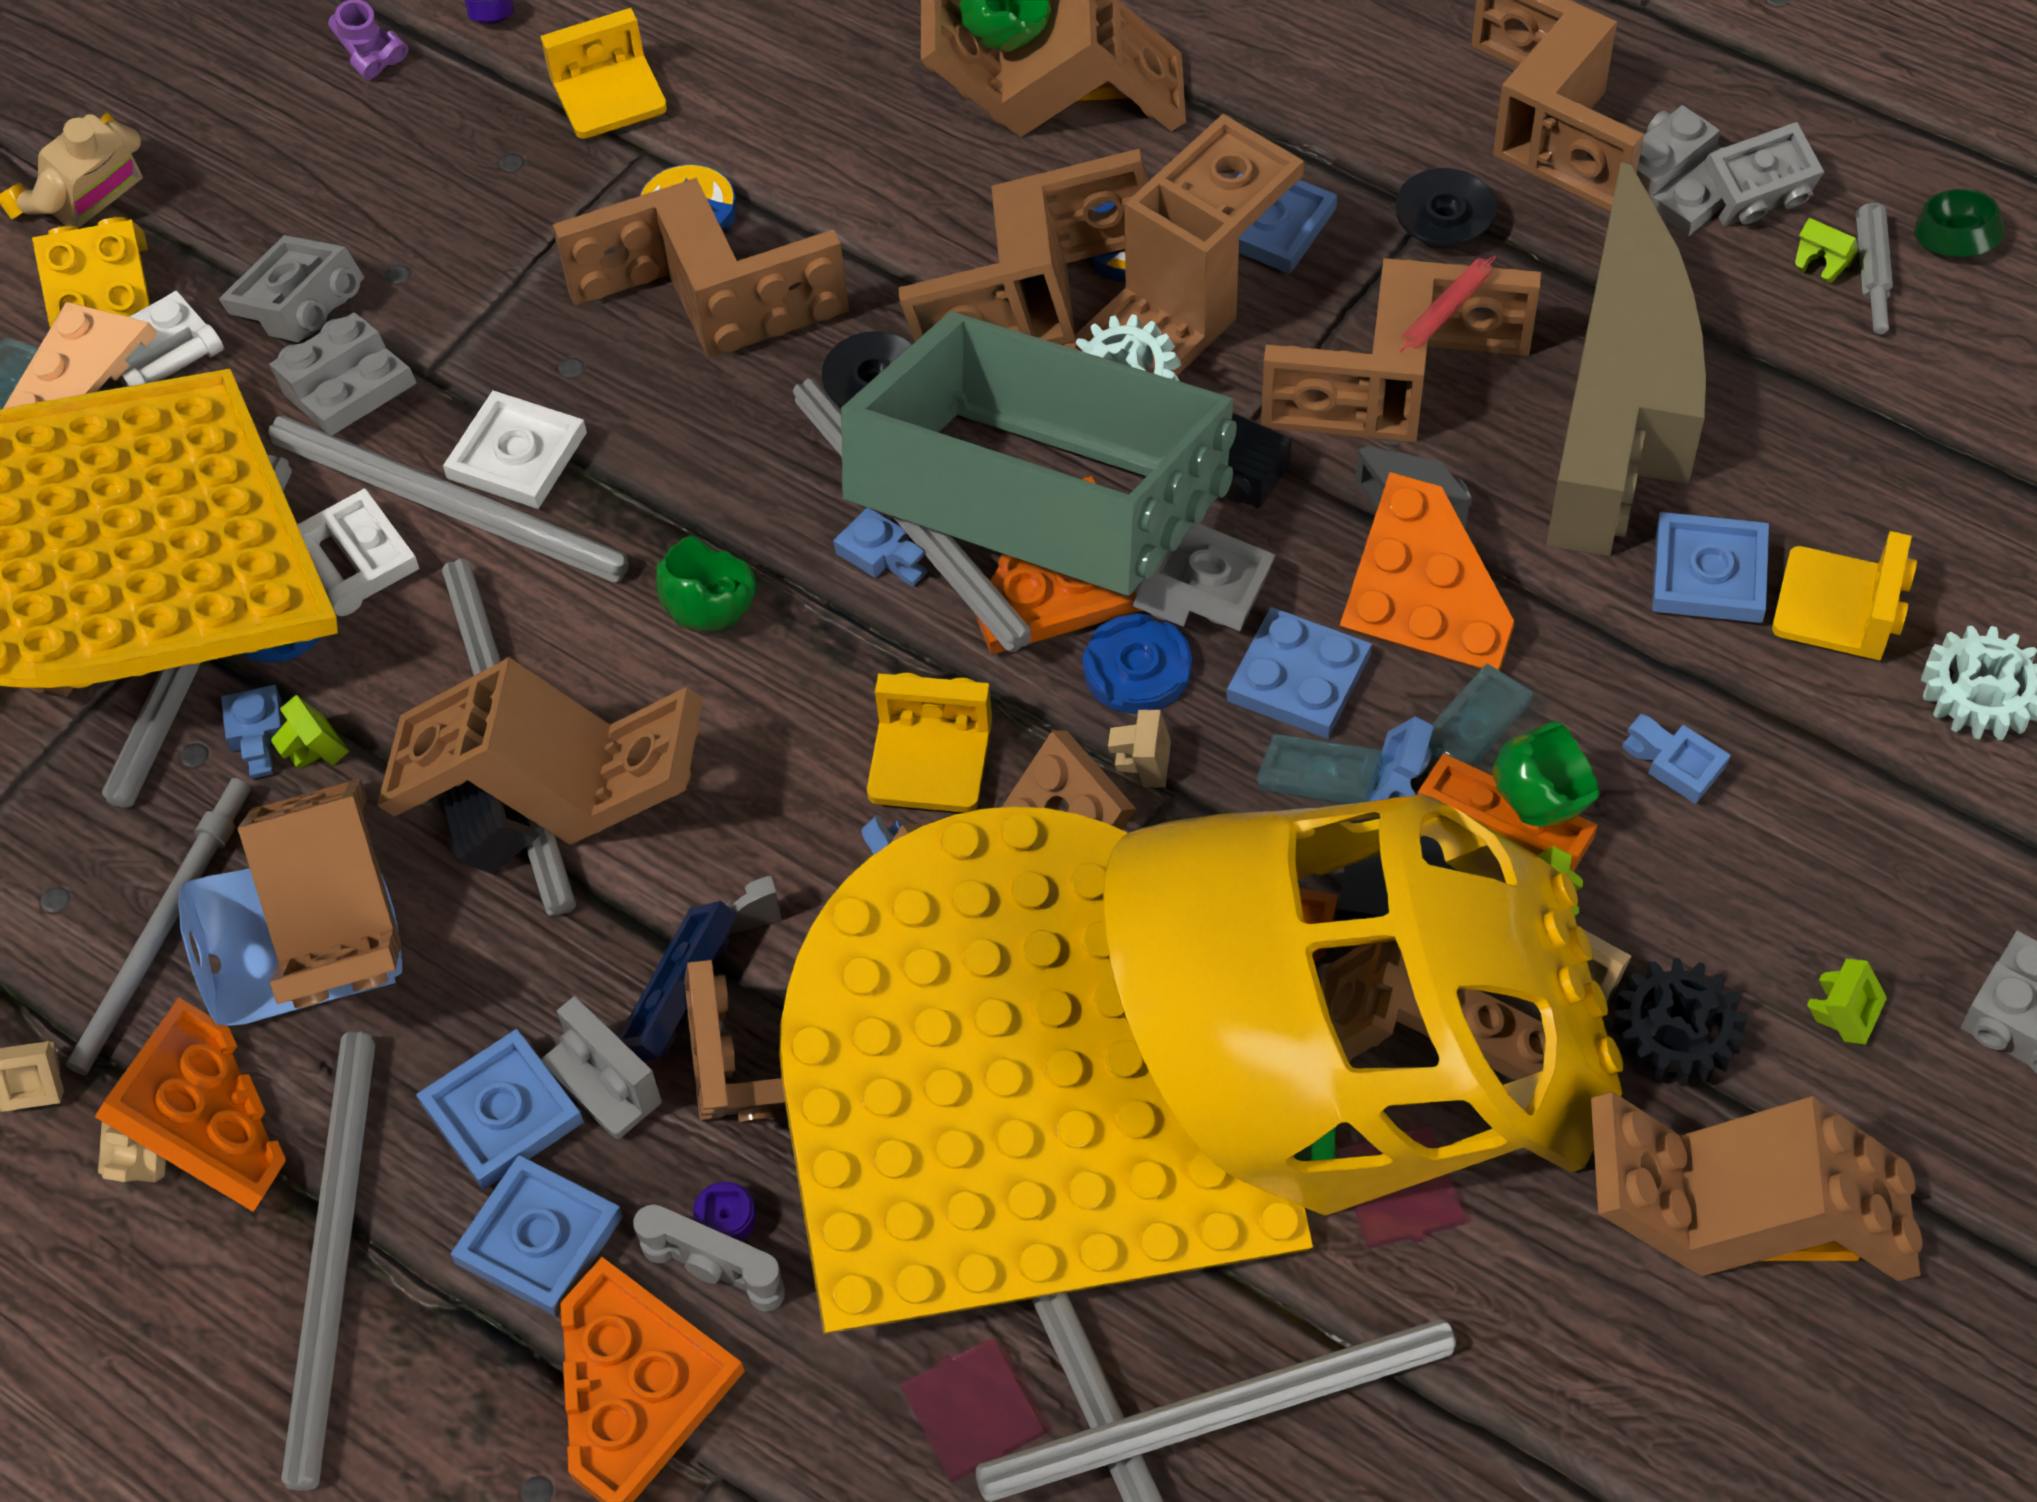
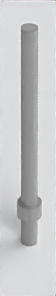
(211, 833)

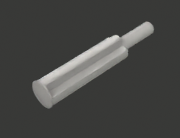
(1875, 261)

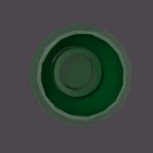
(1960, 223)

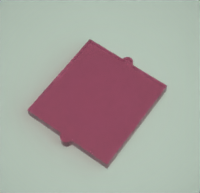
(1410, 1211)
(971, 1409)

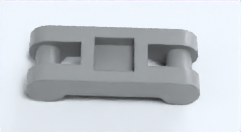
(709, 1255)

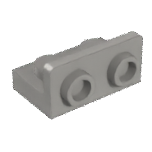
(1764, 174)
(601, 1071)

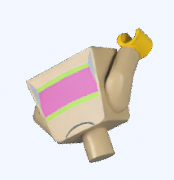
(79, 172)

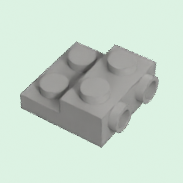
(1675, 170)
(294, 287)
(341, 373)
(1207, 577)
(2006, 1005)

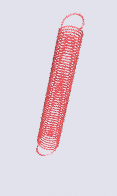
(1435, 315)

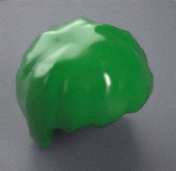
(1005, 23)
(704, 586)
(1545, 776)

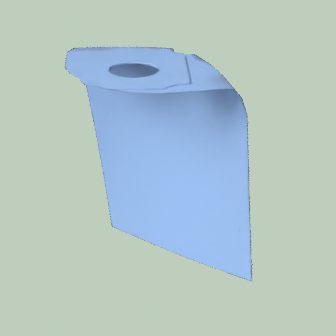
(230, 923)

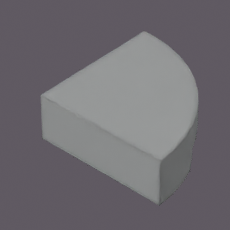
(756, 907)

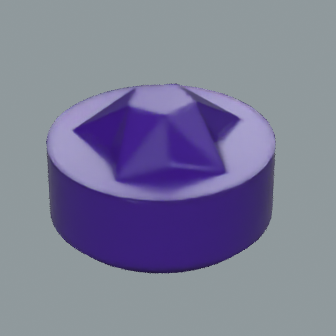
(489, 10)
(726, 1209)

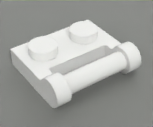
(179, 341)
(367, 543)

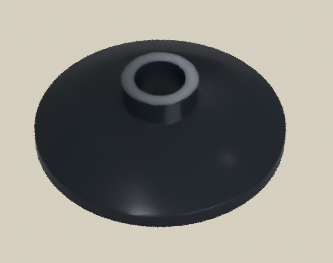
(1445, 207)
(858, 361)

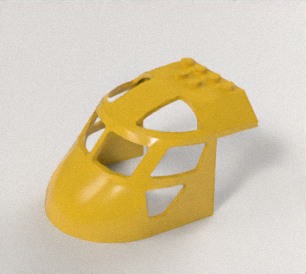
(1239, 1029)

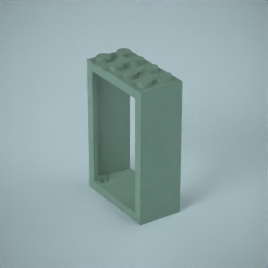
(1056, 397)

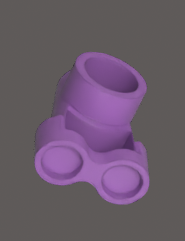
(365, 40)

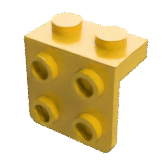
(602, 74)
(93, 267)
(1845, 599)
(930, 742)

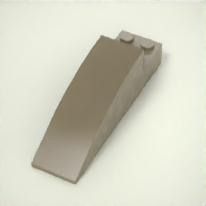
(1637, 381)

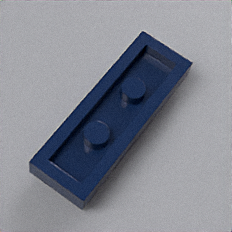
(654, 1019)

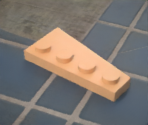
(80, 354)

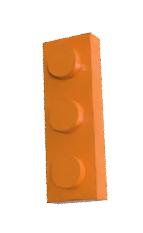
(1476, 796)

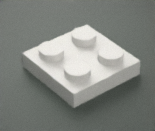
(515, 449)

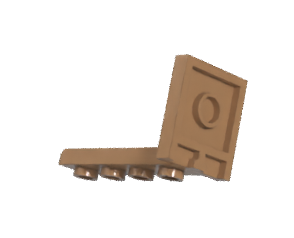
(1373, 990)
(715, 1055)

